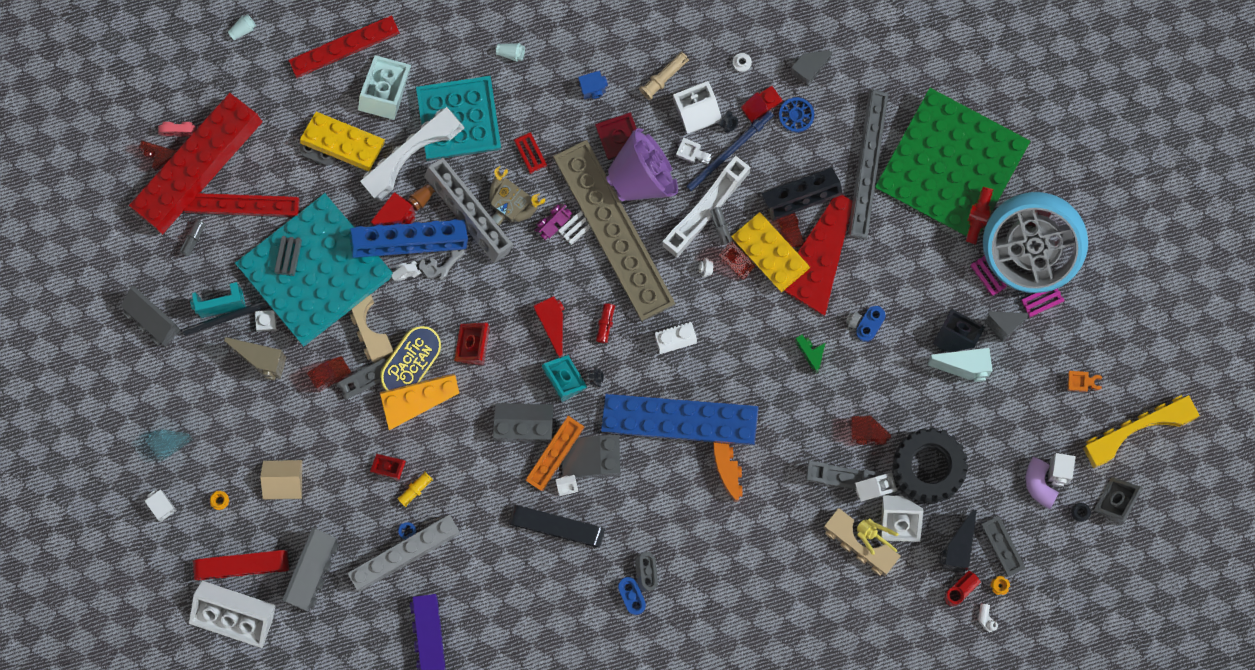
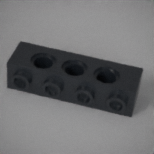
(802, 194)

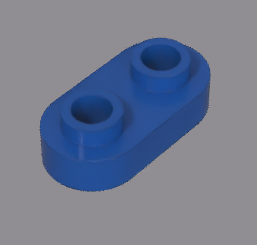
(870, 323)
(632, 596)

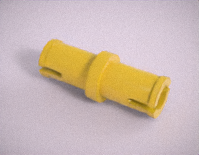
(415, 489)

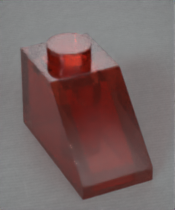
(328, 373)

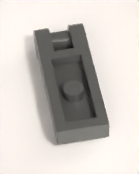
(362, 379)

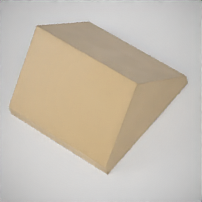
(281, 479)

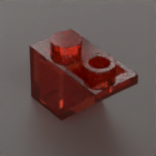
(867, 429)

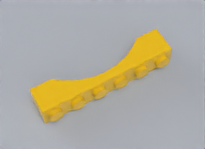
(1176, 414)

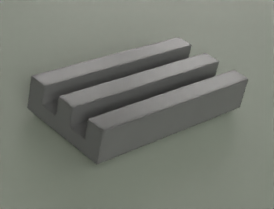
(290, 241)

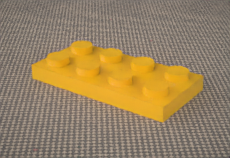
(342, 141)
(770, 252)

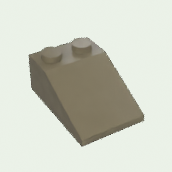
(264, 359)

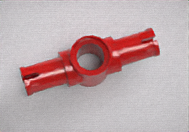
(979, 215)

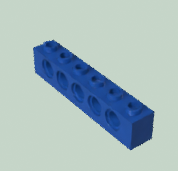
(401, 244)

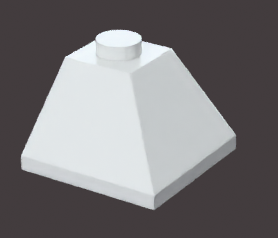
(902, 517)

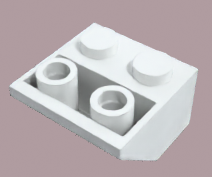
(697, 107)

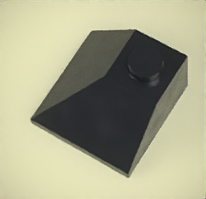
(958, 333)

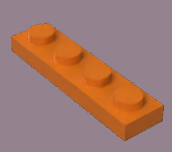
(555, 453)

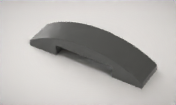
(837, 476)

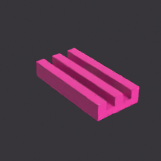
(998, 288)
(1027, 307)

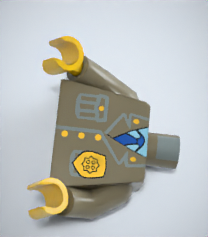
(510, 200)

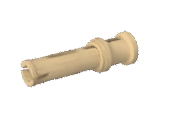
(657, 81)

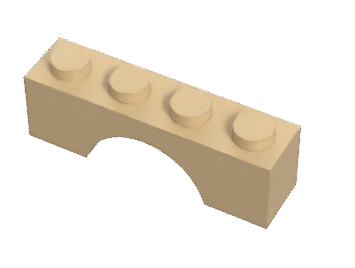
(377, 344)
(841, 527)

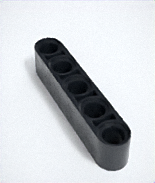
(556, 526)

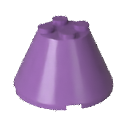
(641, 170)

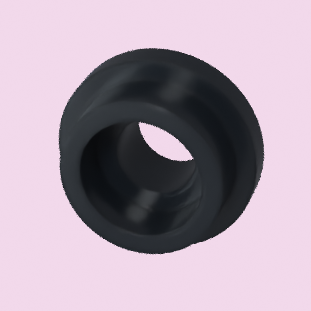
(1087, 512)

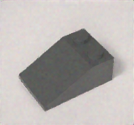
(593, 457)

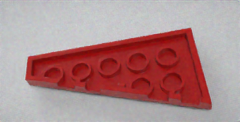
(822, 255)

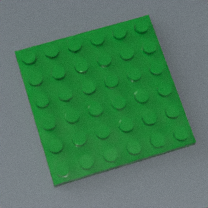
(949, 159)

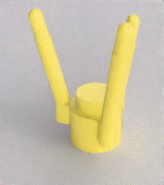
(868, 530)

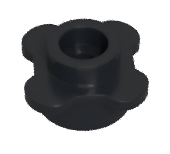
(728, 122)
(596, 377)

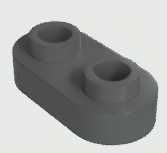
(316, 156)
(646, 572)

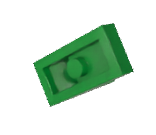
(812, 356)

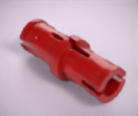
(605, 323)

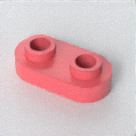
(184, 129)

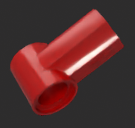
(962, 588)

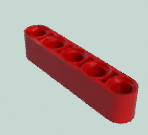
(241, 565)

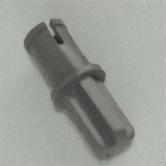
(720, 225)
(192, 238)

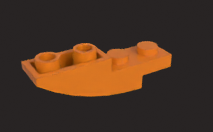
(728, 470)

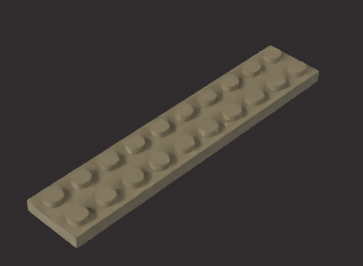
(614, 231)

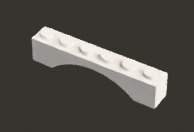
(382, 178)
(716, 196)

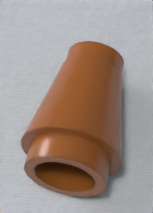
(421, 197)

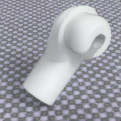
(985, 620)

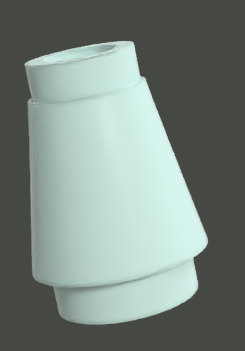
(242, 27)
(512, 51)

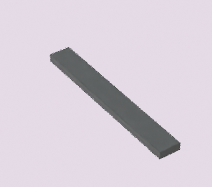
(868, 164)

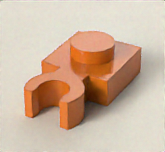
(1080, 381)

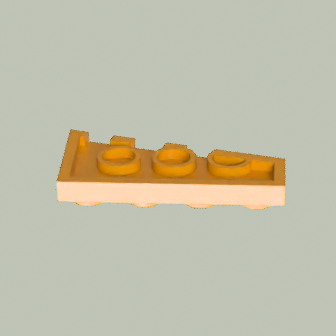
(411, 400)

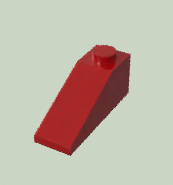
(551, 318)

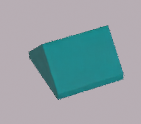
(564, 377)

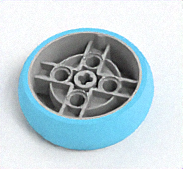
(1069, 234)

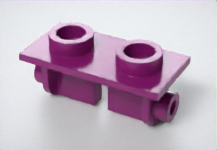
(547, 226)

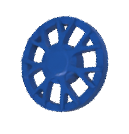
(796, 115)

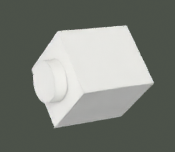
(160, 505)

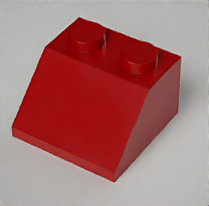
(395, 211)

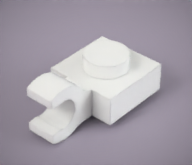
(691, 151)
(405, 270)

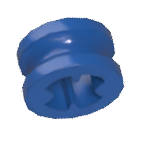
(404, 526)

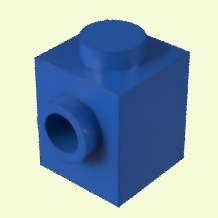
(593, 85)

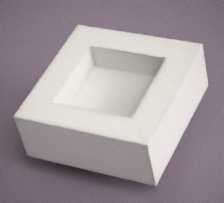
(265, 320)
(566, 485)

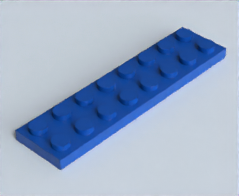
(680, 419)

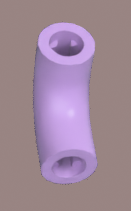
(1036, 483)

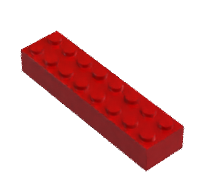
(196, 163)

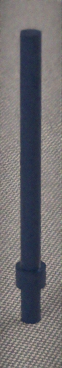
(755, 127)

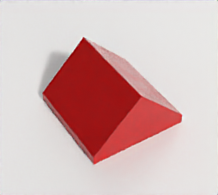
(472, 343)

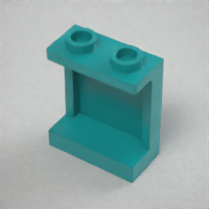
(219, 305)

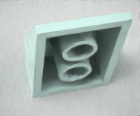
(384, 87)
(965, 364)

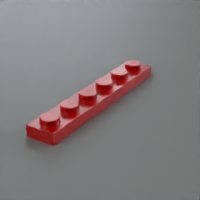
(344, 46)
(244, 205)

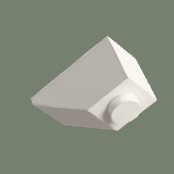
(875, 487)

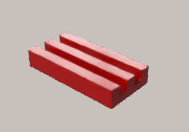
(536, 167)

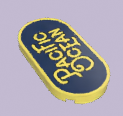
(411, 358)

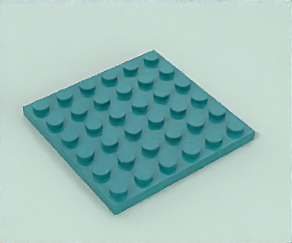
(325, 276)

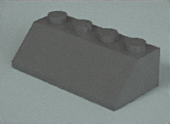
(310, 570)

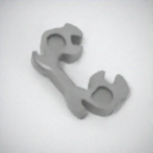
(432, 271)

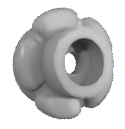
(853, 320)

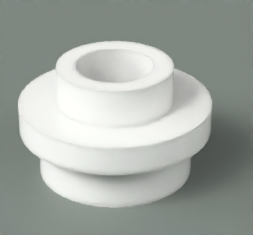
(739, 67)
(706, 267)

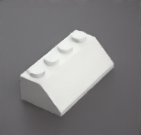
(231, 614)

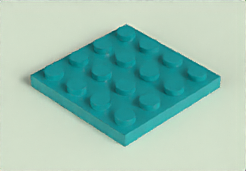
(472, 105)

